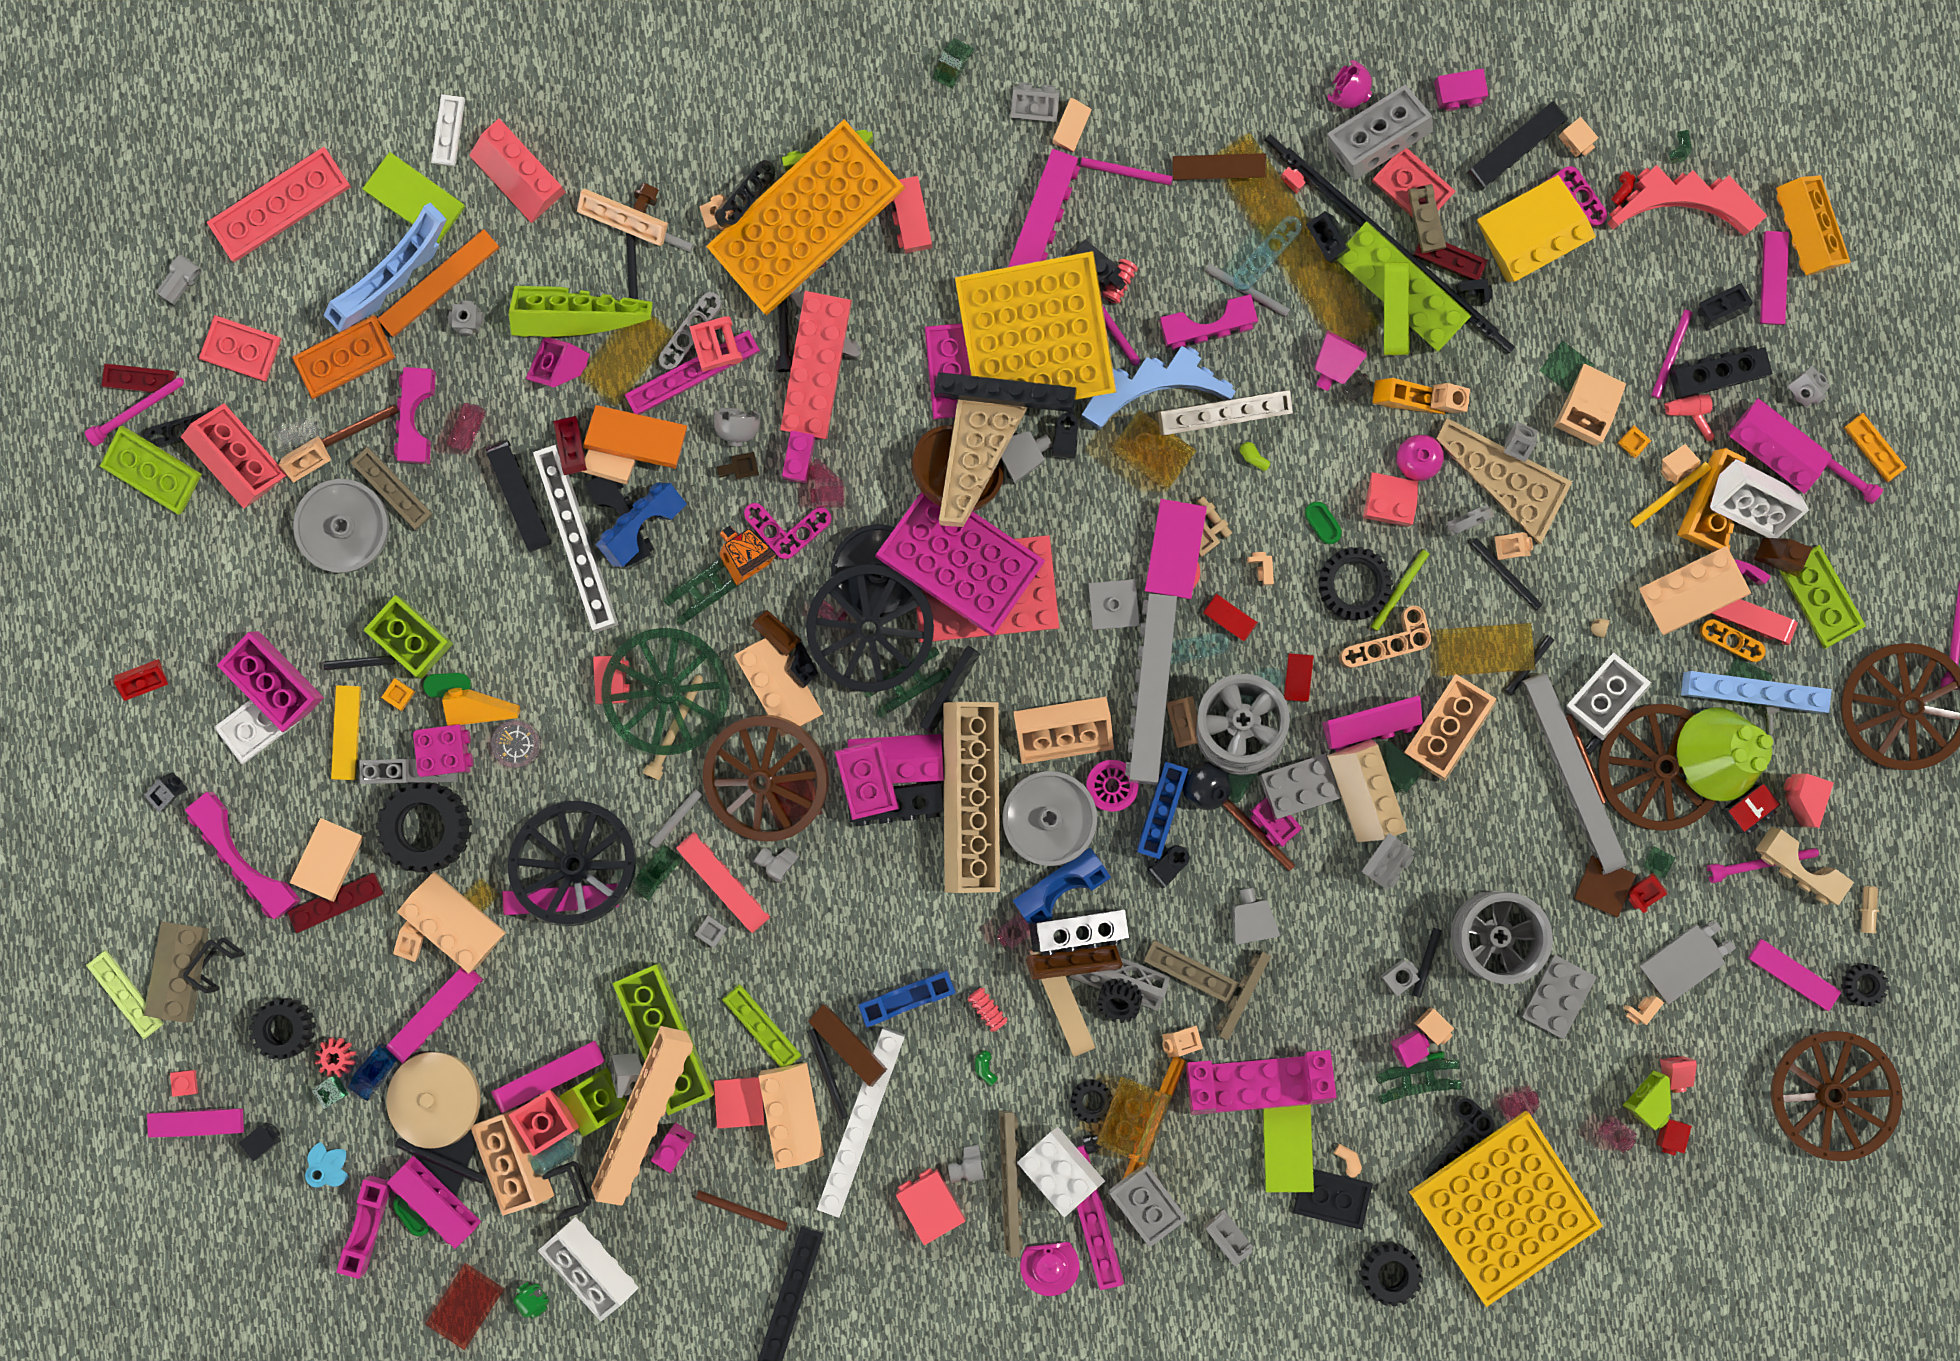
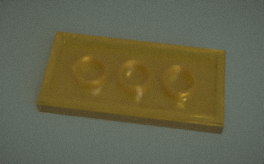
(627, 358)
(1485, 649)

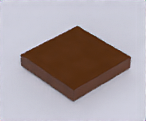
(1604, 891)

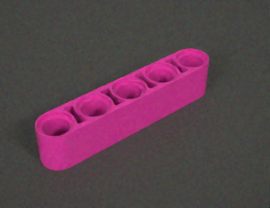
(543, 898)
(432, 1014)
(548, 1076)

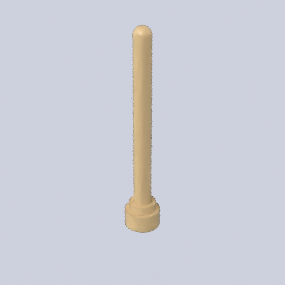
(655, 768)

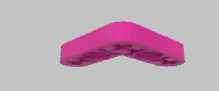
(1578, 178)
(781, 537)

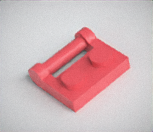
(708, 345)

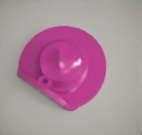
(1050, 1268)

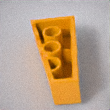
(1701, 523)

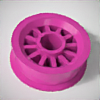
(1091, 780)

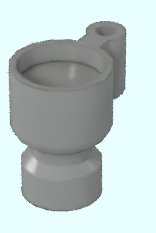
(776, 865)
(970, 1168)

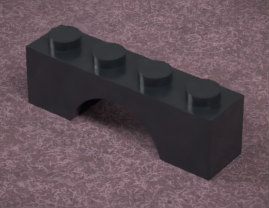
(609, 494)

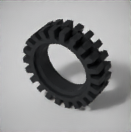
(1381, 574)

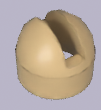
(1599, 627)

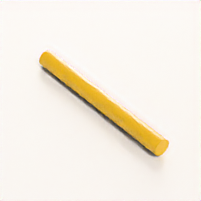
(1671, 494)

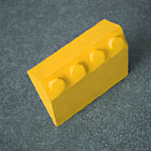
(1535, 229)

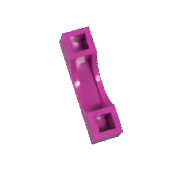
(1179, 329)
(416, 386)
(370, 1210)

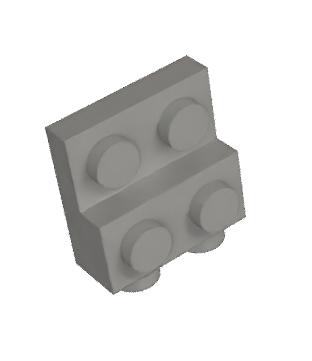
(1389, 862)

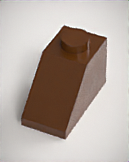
(1783, 554)

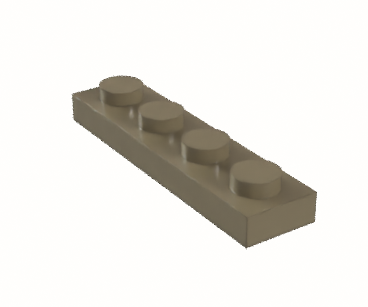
(392, 488)
(1190, 971)
(1237, 1003)

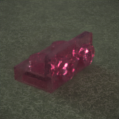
(466, 427)

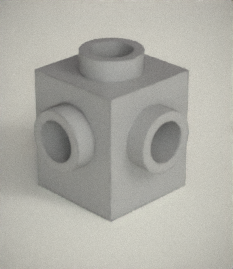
(469, 325)
(1809, 387)

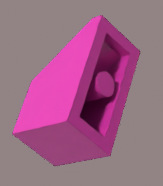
(1410, 1048)

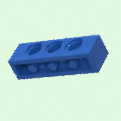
(1161, 810)

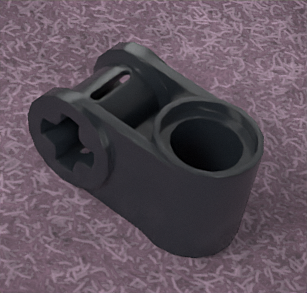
(1065, 440)
(1166, 869)

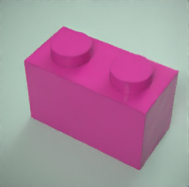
(1461, 89)
(798, 457)

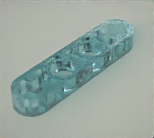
(1269, 255)

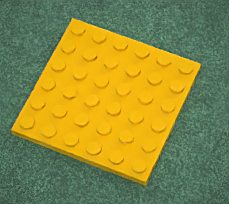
(1039, 324)
(1506, 1208)

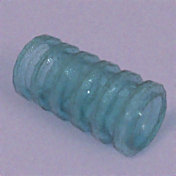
(552, 1156)

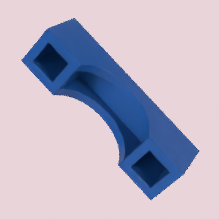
(620, 542)
(1083, 872)
(906, 998)

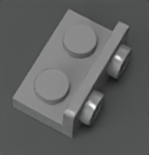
(1035, 102)

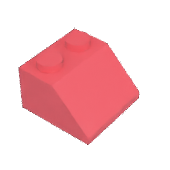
(1391, 500)
(1807, 798)
(543, 1122)

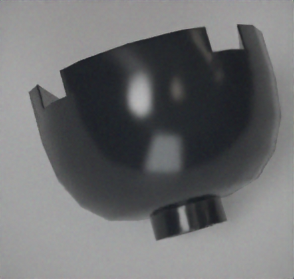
(1207, 786)

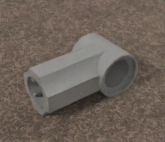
(180, 277)

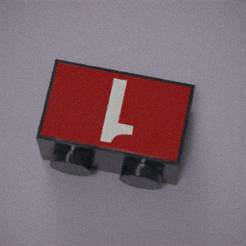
(1751, 808)

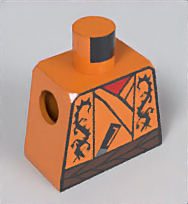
(744, 554)

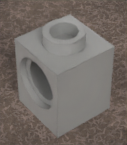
(1520, 441)
(1389, 977)

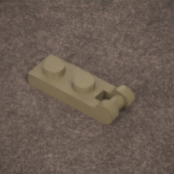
(1426, 219)

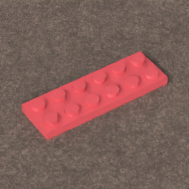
(278, 204)
(816, 364)

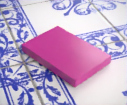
(866, 779)

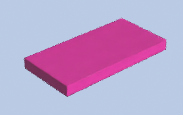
(948, 355)
(1175, 549)

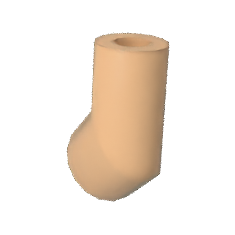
(1352, 1160)

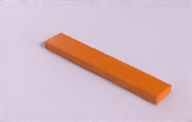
(438, 283)

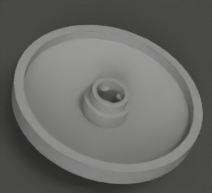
(341, 526)
(1049, 818)

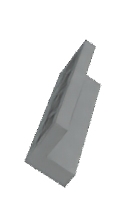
(1151, 996)

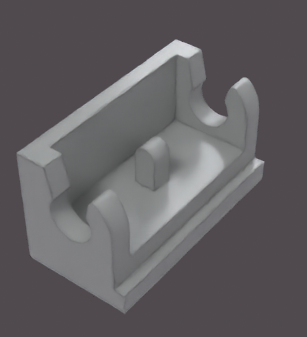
(624, 1071)
(1229, 1237)

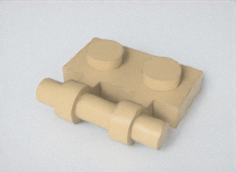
(1209, 539)

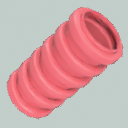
(1127, 271)
(988, 1011)

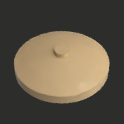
(433, 1100)

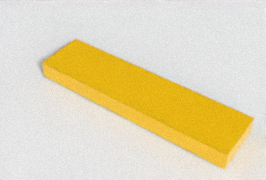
(346, 732)

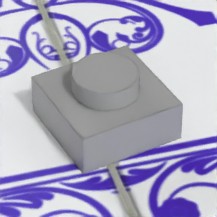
(711, 931)

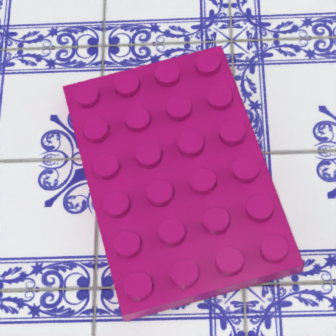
(966, 567)

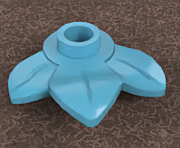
(328, 1164)

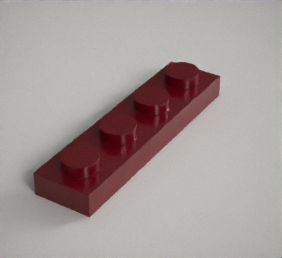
(346, 899)

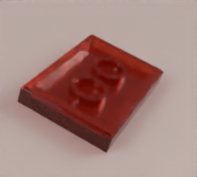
(465, 1306)

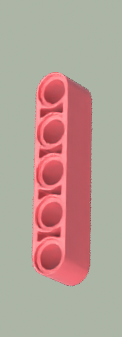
(1758, 619)
(722, 882)

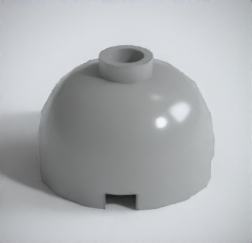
(736, 425)

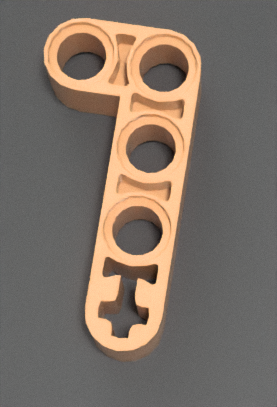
(1384, 646)

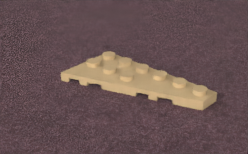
(976, 447)
(1521, 488)

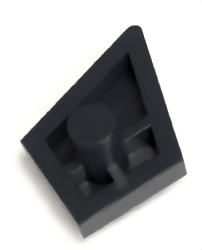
(801, 666)

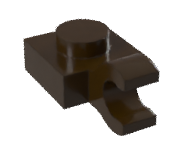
(742, 465)

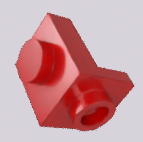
(1646, 893)

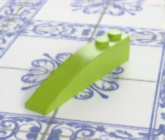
(557, 313)

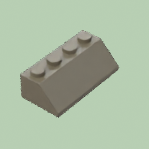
(169, 993)

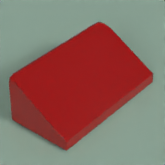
(1298, 677)
(140, 680)

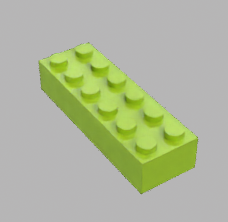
(1431, 309)
(651, 1004)

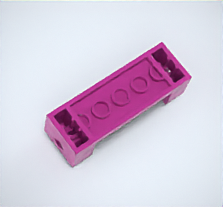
(1260, 1083)

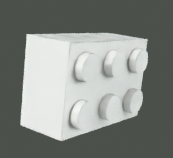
(1608, 696)
(1060, 1171)

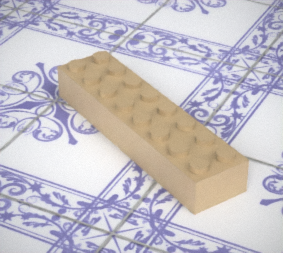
(971, 797)

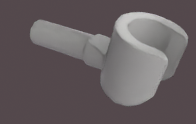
(1769, 711)

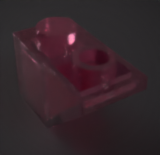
(828, 487)

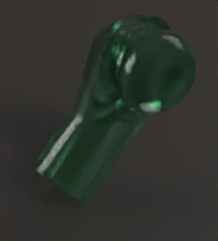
(1683, 149)

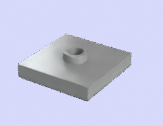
(1113, 604)

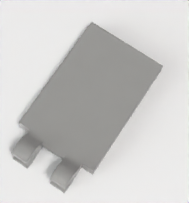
(1686, 961)

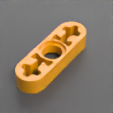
(1713, 638)

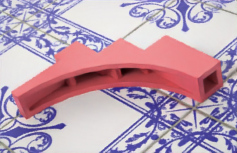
(1721, 198)

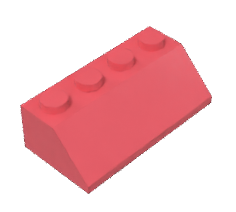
(516, 171)
(233, 455)

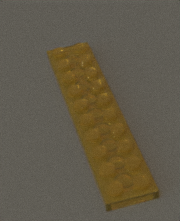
(1320, 282)

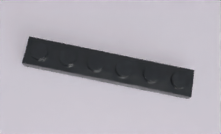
(1005, 392)
(791, 1294)

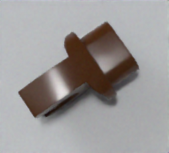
(645, 196)

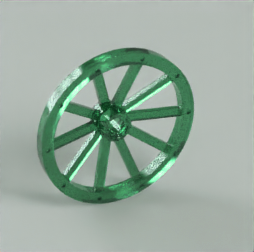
(706, 652)

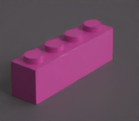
(433, 1202)

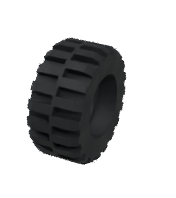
(392, 822)

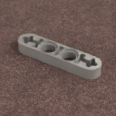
(684, 329)

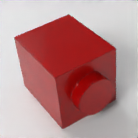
(1674, 1137)

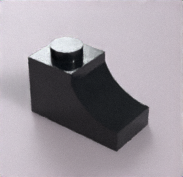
(1328, 236)

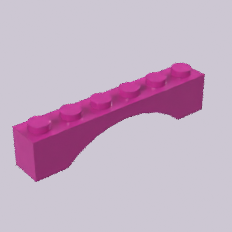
(212, 819)

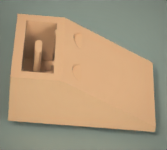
(1590, 405)

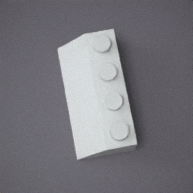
(1757, 500)
(588, 1269)

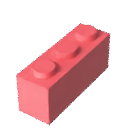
(911, 217)

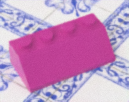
(1780, 445)
(270, 681)
(1373, 722)
(911, 757)

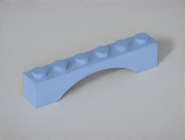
(1756, 692)

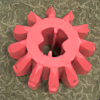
(334, 1047)

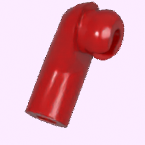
(1624, 191)

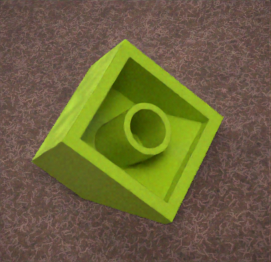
(1651, 1101)
(594, 1102)

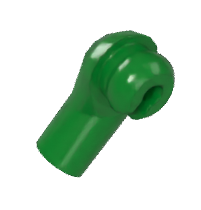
(982, 1067)

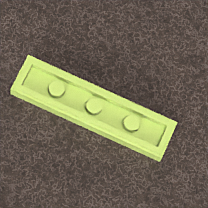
(123, 993)

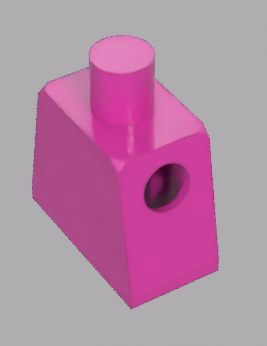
(1337, 360)
(672, 1148)

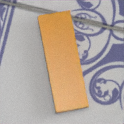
(1875, 447)

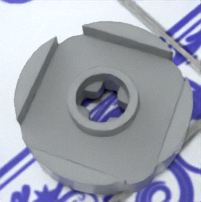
(1470, 520)

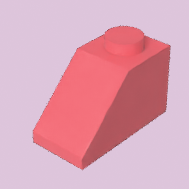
(1680, 1071)

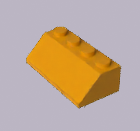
(1812, 224)

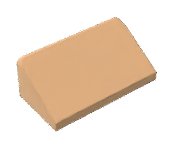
(1071, 125)
(304, 459)
(1183, 720)

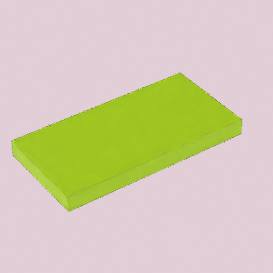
(408, 191)
(150, 470)
(1824, 599)
(1288, 1149)

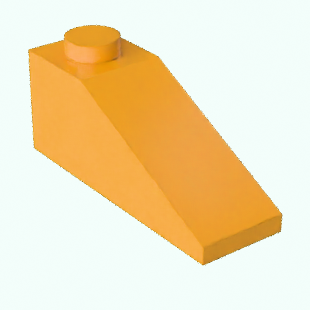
(1403, 395)
(474, 707)

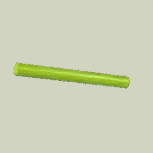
(1400, 589)

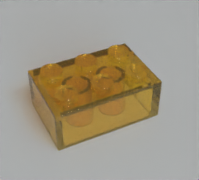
(1153, 454)
(1134, 1119)

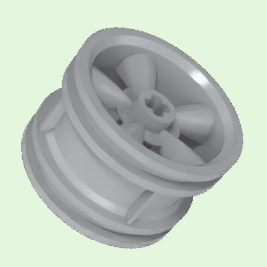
(1267, 699)
(1536, 929)

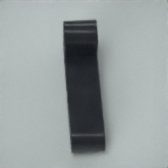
(1470, 1128)

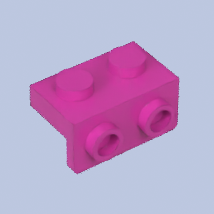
(1278, 830)

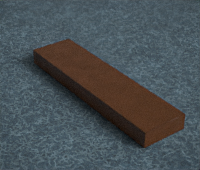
(1219, 166)
(1074, 962)
(847, 1045)

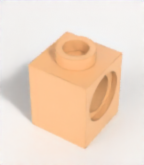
(1579, 138)
(1450, 398)
(1679, 464)
(1434, 1026)

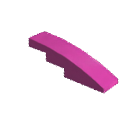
(195, 1122)

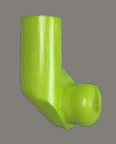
(1252, 456)

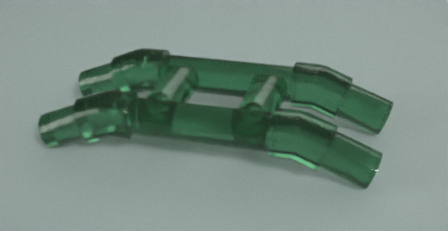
(691, 586)
(922, 685)
(1430, 1085)

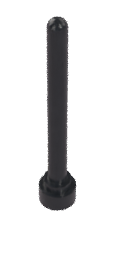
(784, 360)

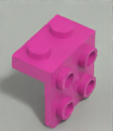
(442, 750)

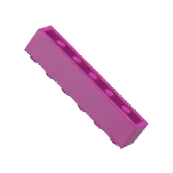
(1046, 209)

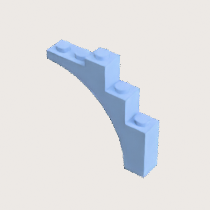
(392, 273)
(1153, 377)

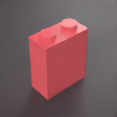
(930, 1205)

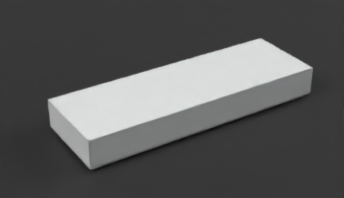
(448, 130)

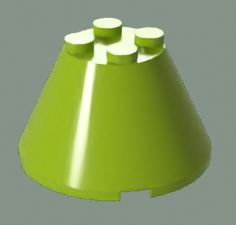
(1722, 753)

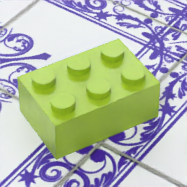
(408, 636)

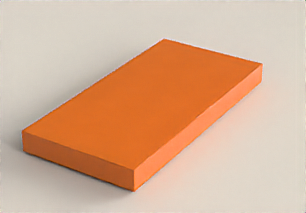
(343, 357)
(635, 436)

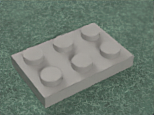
(1299, 786)
(1558, 996)
(1147, 1204)

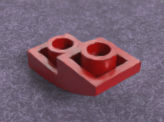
(1230, 617)

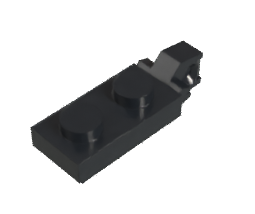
(1106, 269)

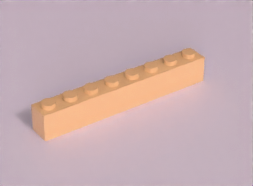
(642, 1115)

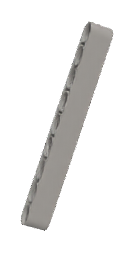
(1574, 773)

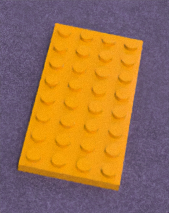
(805, 217)

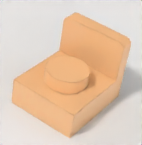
(1513, 545)
(1265, 572)
(408, 942)
(1648, 1008)
(1182, 1042)

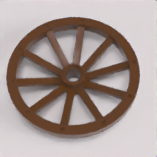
(1853, 730)
(1654, 765)
(769, 774)
(1792, 1132)

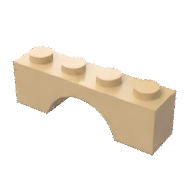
(1782, 850)

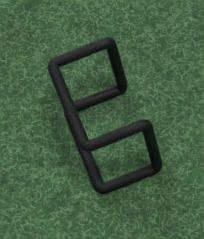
(240, 953)
(578, 1208)

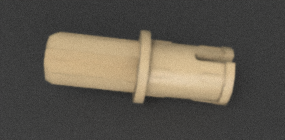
(1869, 909)

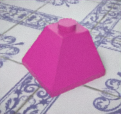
(557, 363)

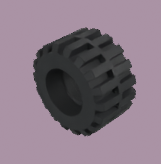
(301, 1028)
(1376, 1259)

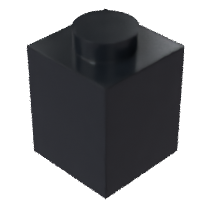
(260, 1141)

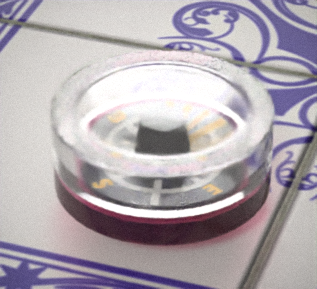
(516, 744)

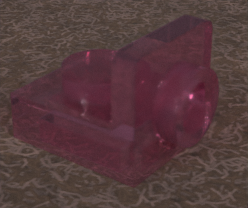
(826, 612)

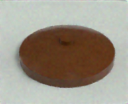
(930, 467)

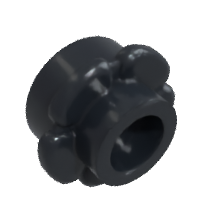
(1090, 1143)

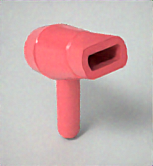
(1693, 406)

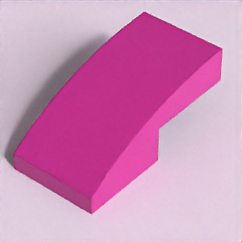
(1753, 572)

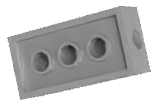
(1380, 132)

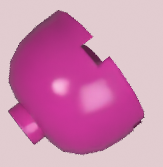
(1354, 85)
(1420, 457)

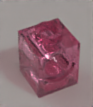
(1018, 921)
(1607, 1130)

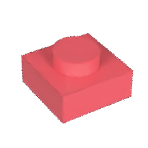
(1293, 179)
(183, 1083)

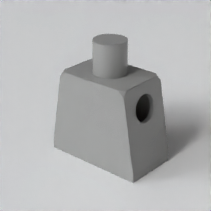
(1024, 455)
(1252, 919)

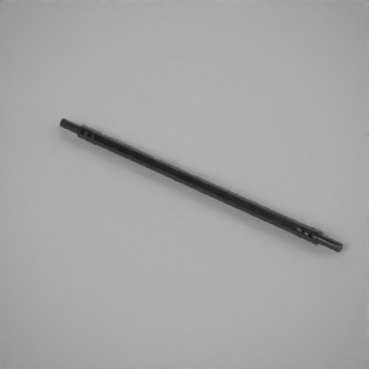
(1359, 217)

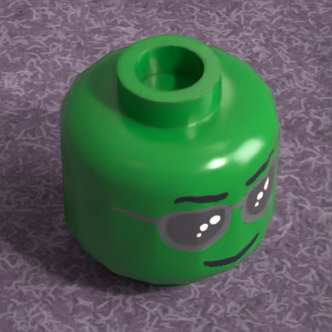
(531, 1300)

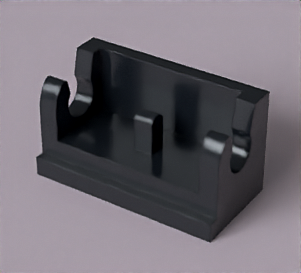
(1724, 306)

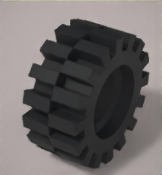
(1878, 988)
(1123, 991)
(1078, 1094)

